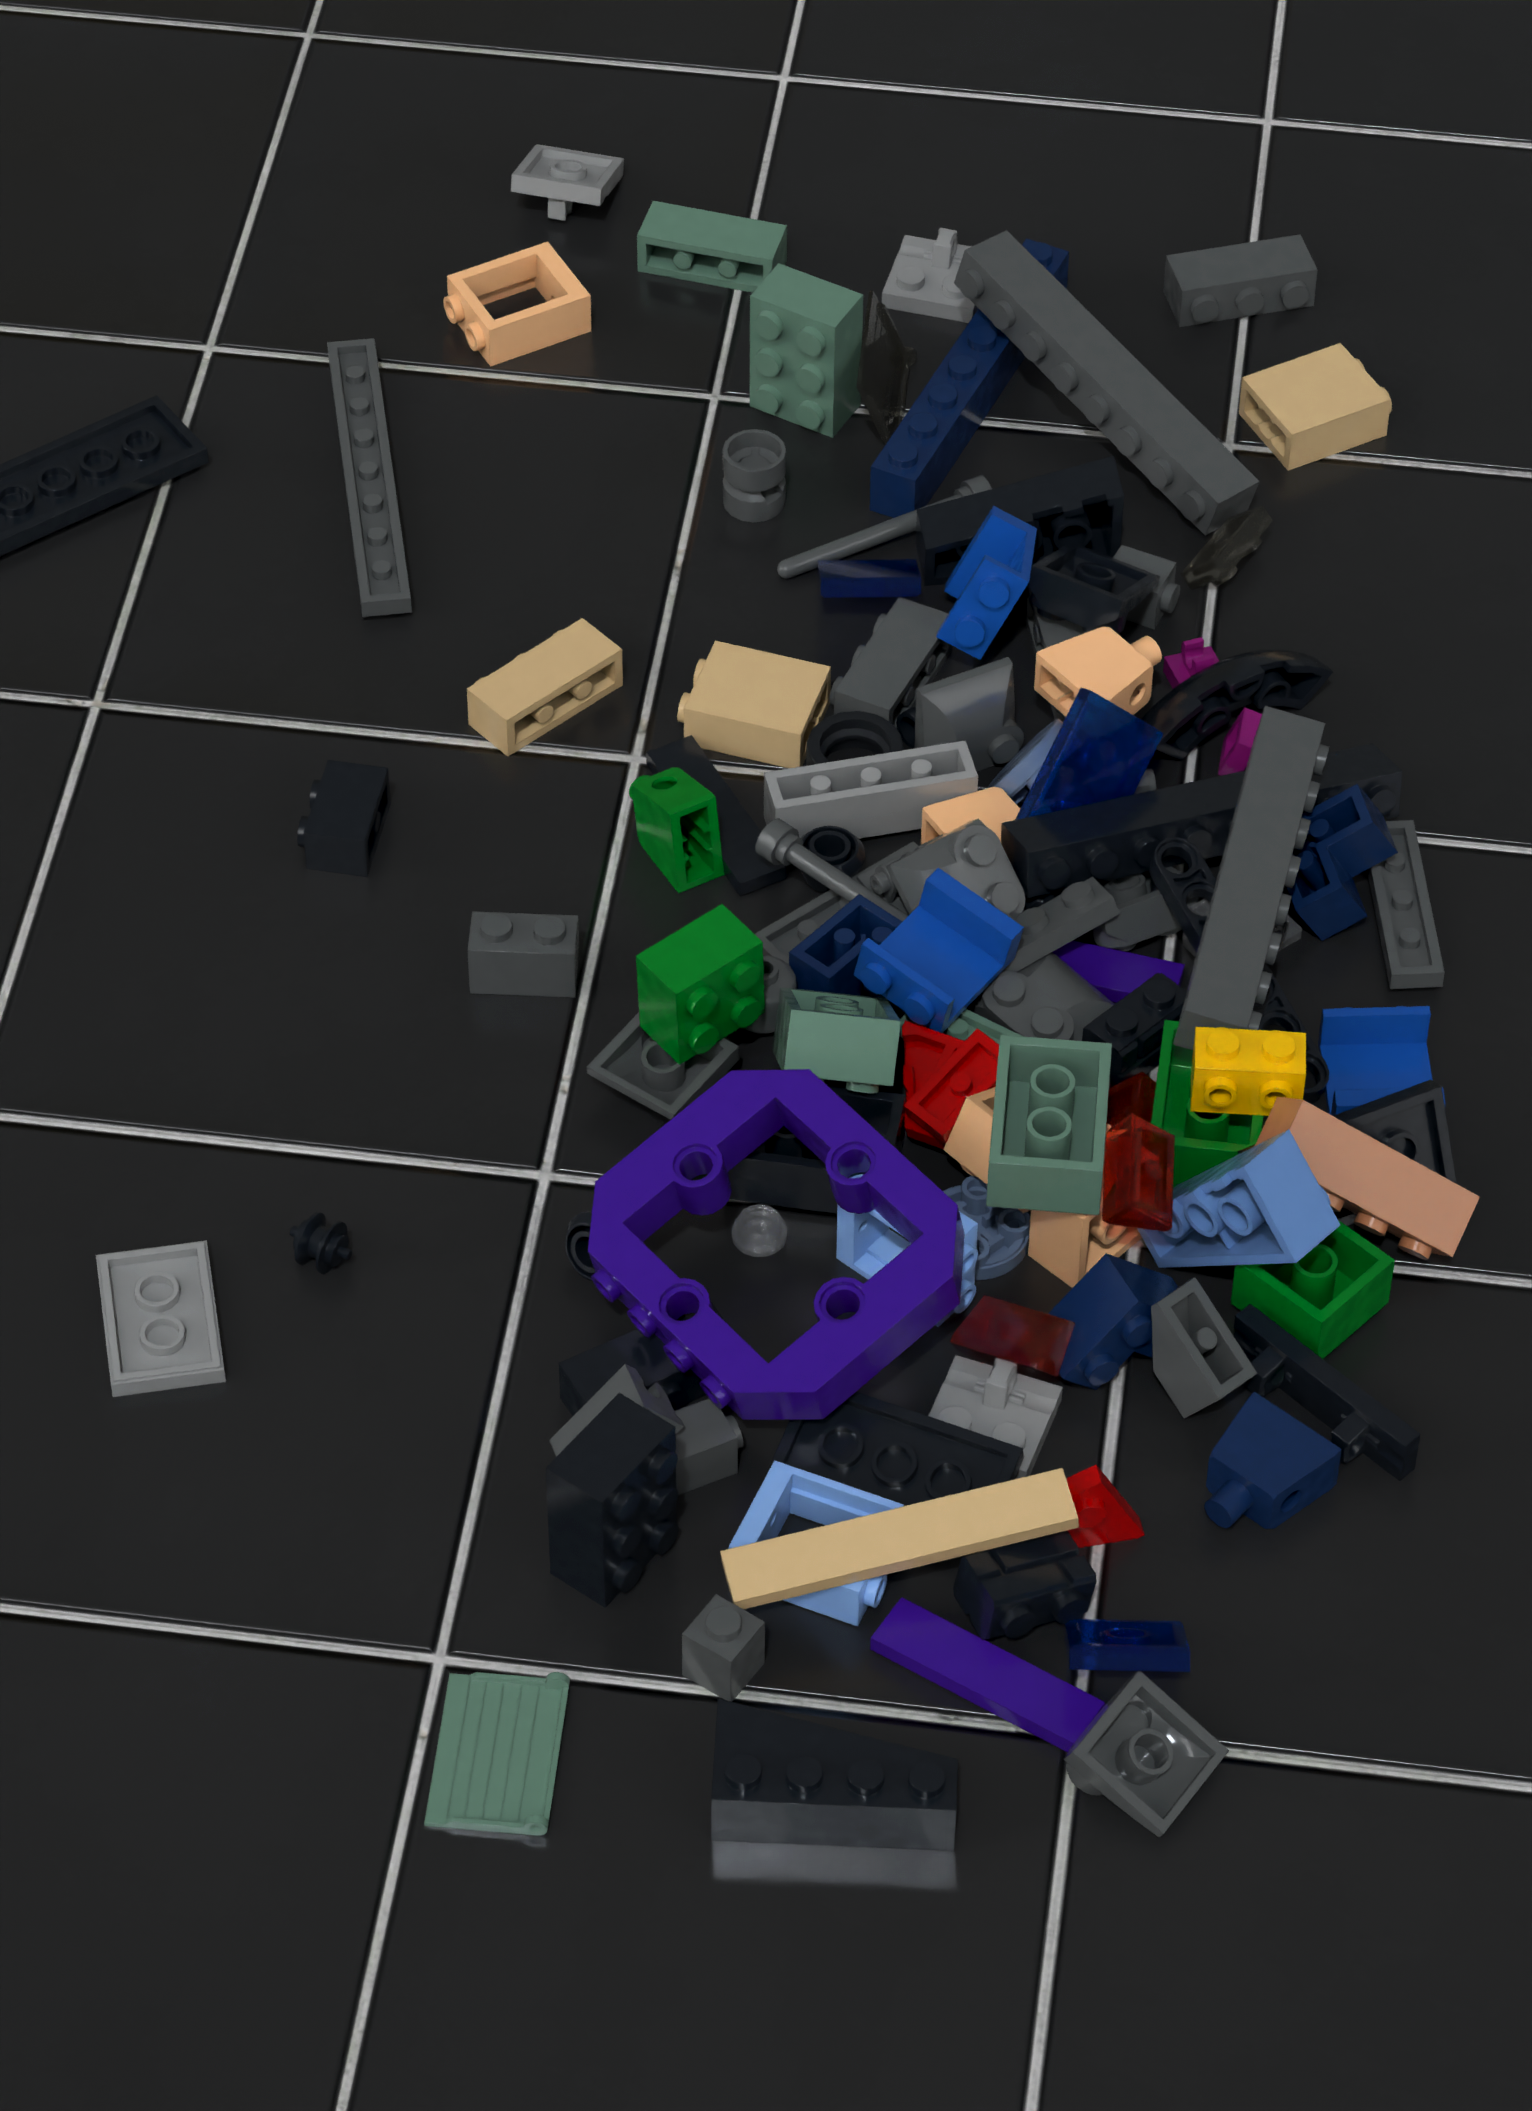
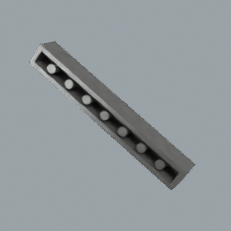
(1106, 382)
(1253, 874)

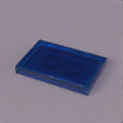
(1093, 757)

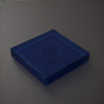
(869, 578)
(1127, 1645)

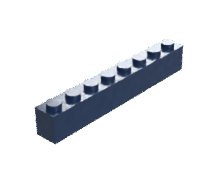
(951, 407)

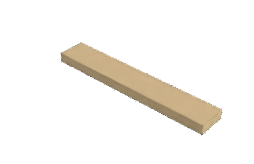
(899, 1539)

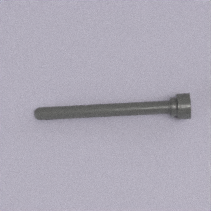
(870, 536)
(782, 844)

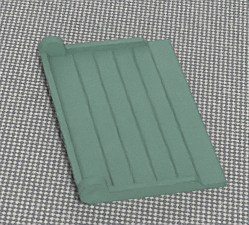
(498, 1753)

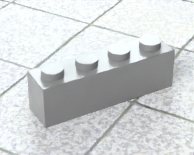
(870, 792)

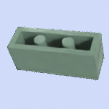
(709, 246)

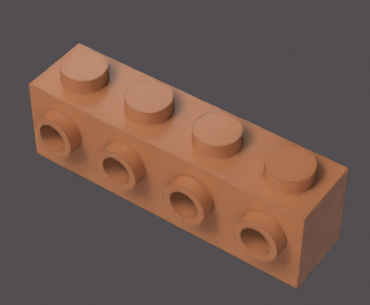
(1376, 1181)

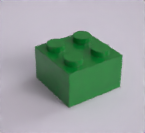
(700, 984)
(1323, 1293)

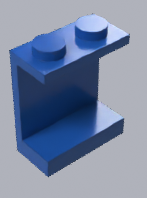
(988, 582)
(940, 953)
(1373, 1053)

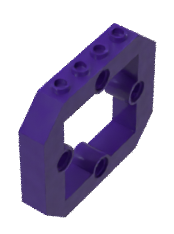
(834, 1354)

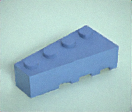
(1246, 1211)

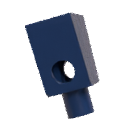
(1268, 1467)

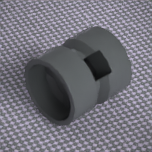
(754, 475)

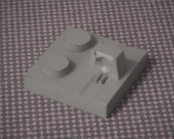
(566, 177)
(925, 278)
(999, 1405)

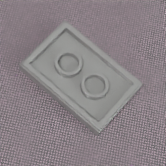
(160, 1318)

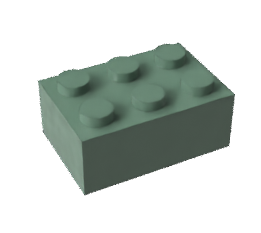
(805, 349)
(837, 1037)
(1049, 1125)

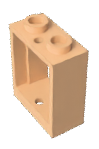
(528, 330)

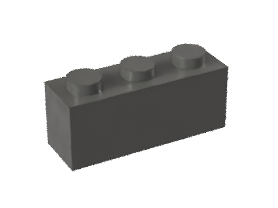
(1240, 280)
(893, 662)

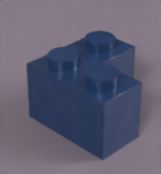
(1342, 841)
(831, 952)
(1110, 1318)

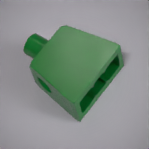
(675, 811)

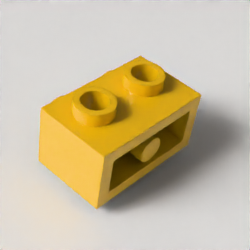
(1245, 1069)

